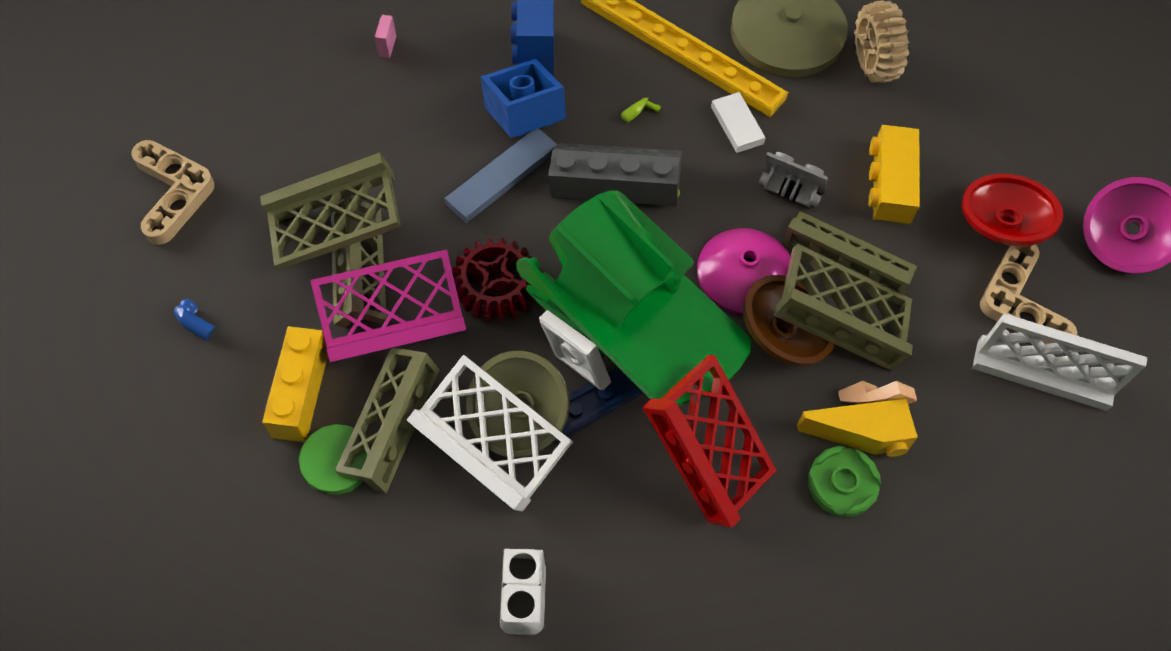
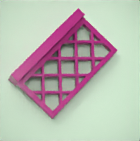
(394, 334)

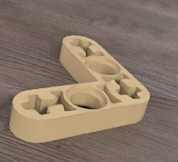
(181, 189)
(1010, 293)

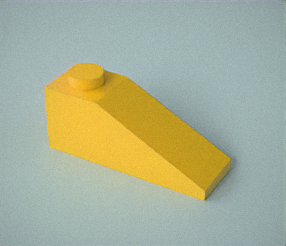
(865, 427)

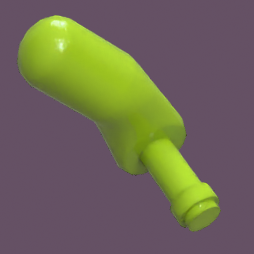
(635, 109)

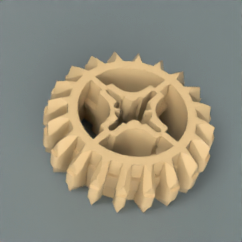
(881, 41)

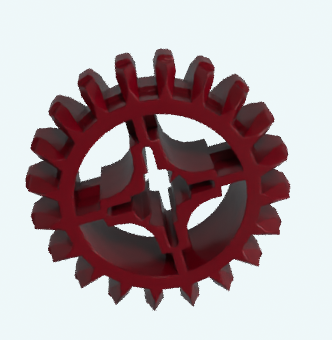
(485, 265)

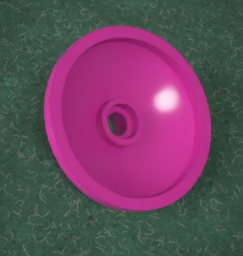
(1127, 202)
(725, 272)

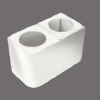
(535, 621)

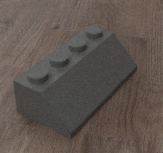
(638, 173)

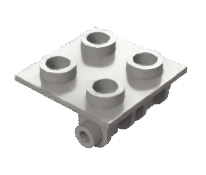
(782, 167)

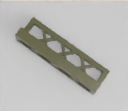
(849, 252)
(353, 258)
(389, 444)

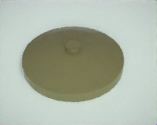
(789, 35)

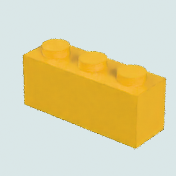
(895, 174)
(296, 384)

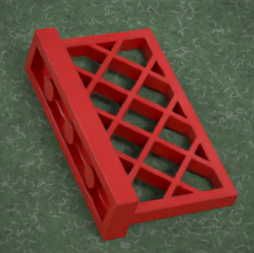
(696, 463)

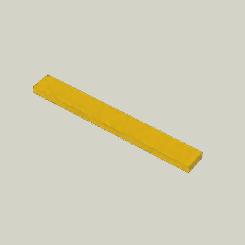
(691, 53)

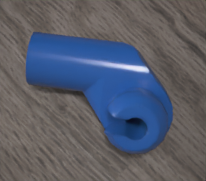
(186, 316)

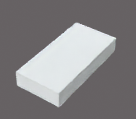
(738, 122)

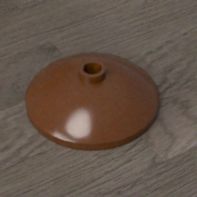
(777, 336)

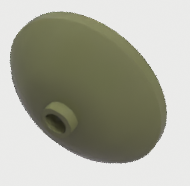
(528, 378)

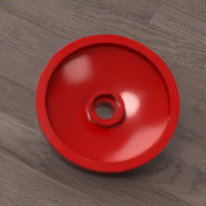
(1012, 209)

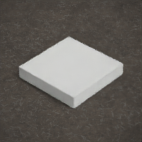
(575, 350)

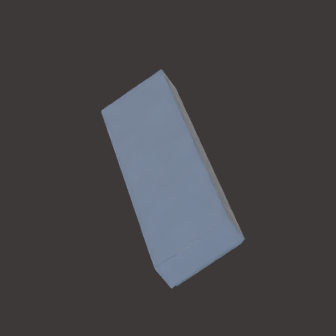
(500, 175)

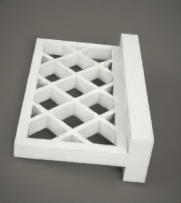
(1062, 376)
(478, 461)

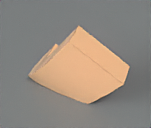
(867, 393)

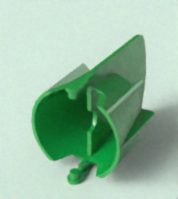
(631, 297)

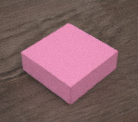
(385, 36)

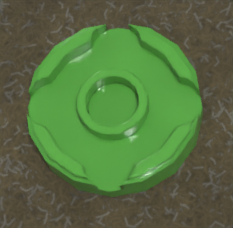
(321, 456)
(844, 481)

